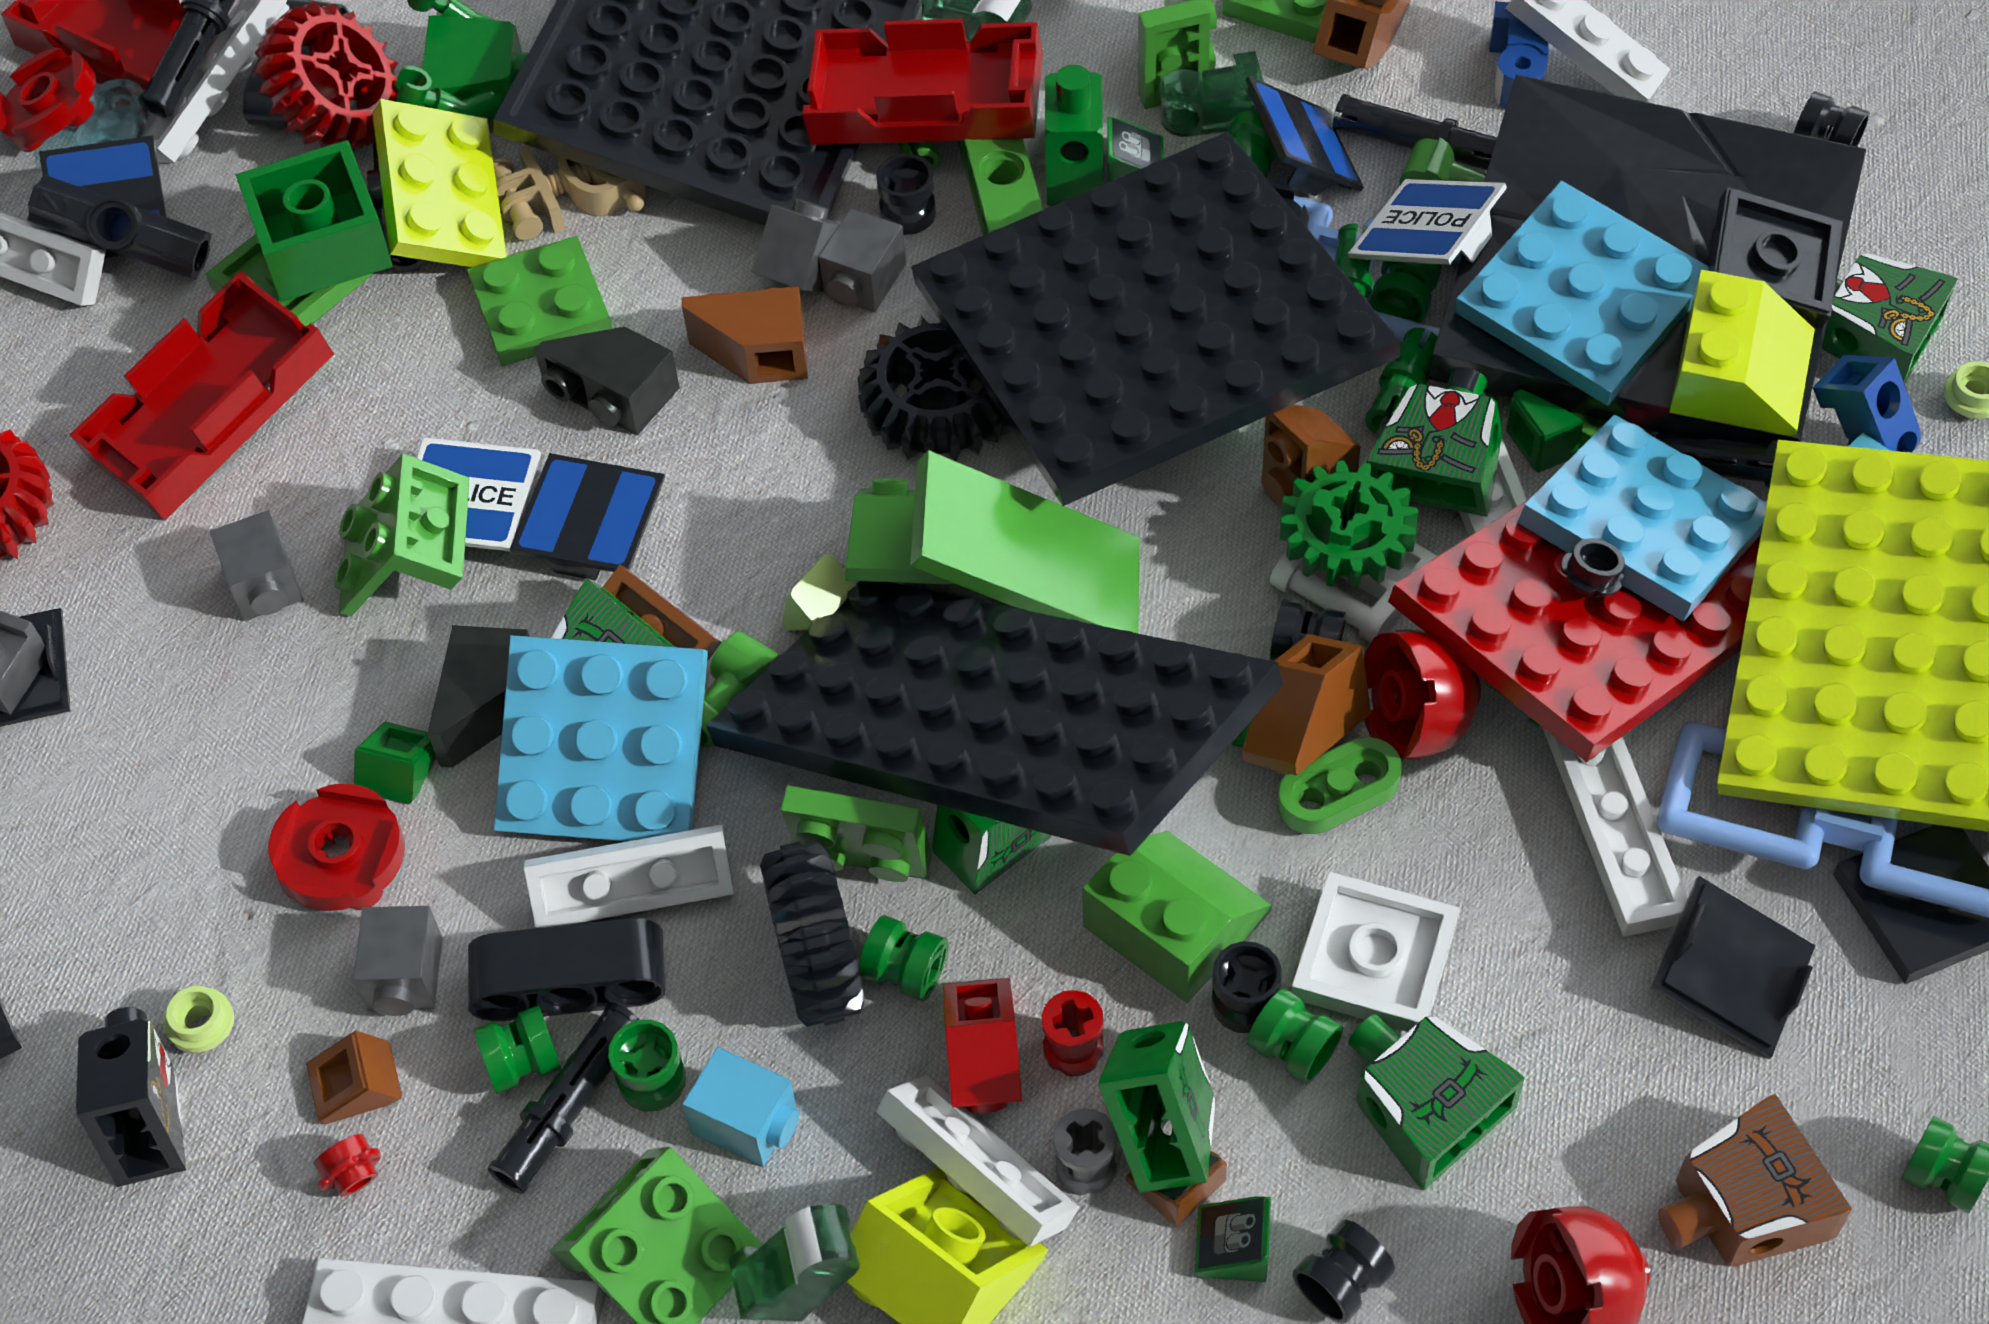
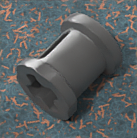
(1080, 1132)

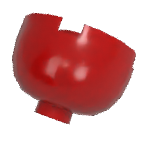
(1418, 693)
(1578, 1268)

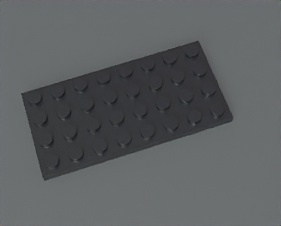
(999, 711)

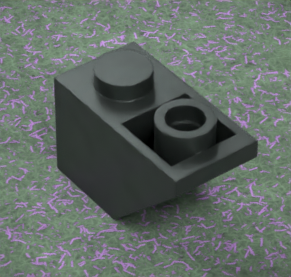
(611, 374)

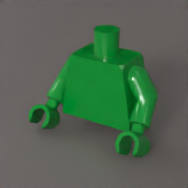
(465, 61)

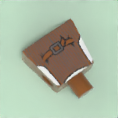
(1755, 1190)

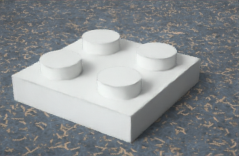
(1375, 952)

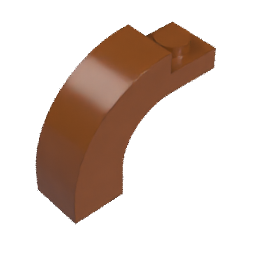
(1358, 30)

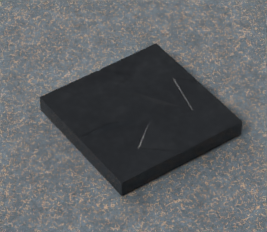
(1667, 178)

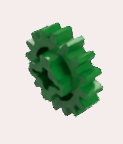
(1376, 537)

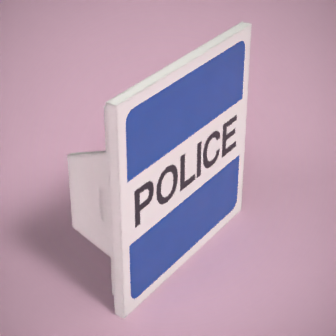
(1431, 222)
(497, 486)

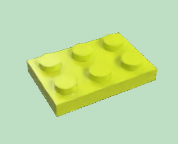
(438, 185)

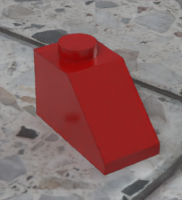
(981, 1044)

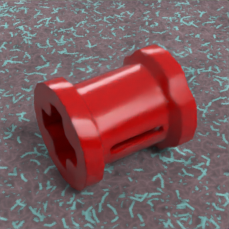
(1075, 1012)

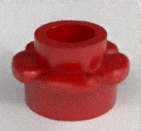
(347, 1165)

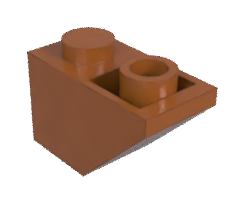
(750, 332)
(1297, 442)
(1314, 708)

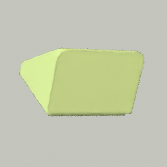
(816, 594)

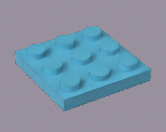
(1583, 292)
(1657, 506)
(600, 739)

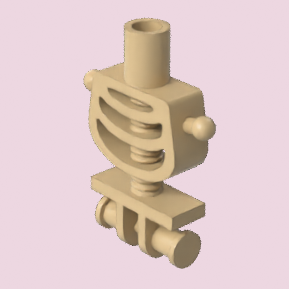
(530, 193)

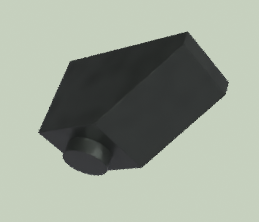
(470, 692)

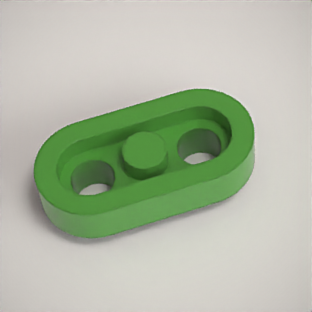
(1335, 785)

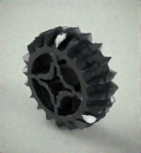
(939, 406)
(812, 933)

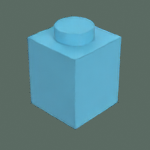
(741, 1107)

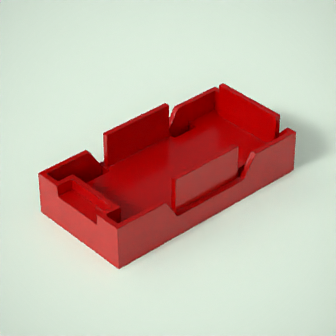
(111, 35)
(924, 83)
(201, 395)

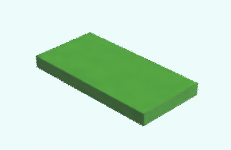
(1022, 547)

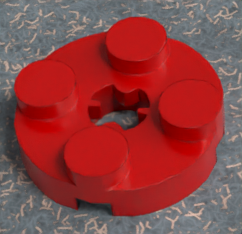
(47, 97)
(341, 881)

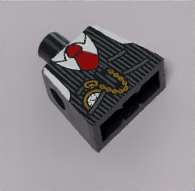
(124, 1070)

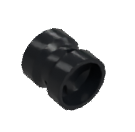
(1831, 122)
(906, 192)
(1296, 622)
(1247, 971)
(1345, 1269)

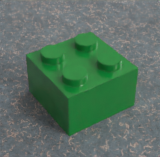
(314, 220)

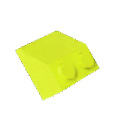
(1742, 356)
(937, 1255)

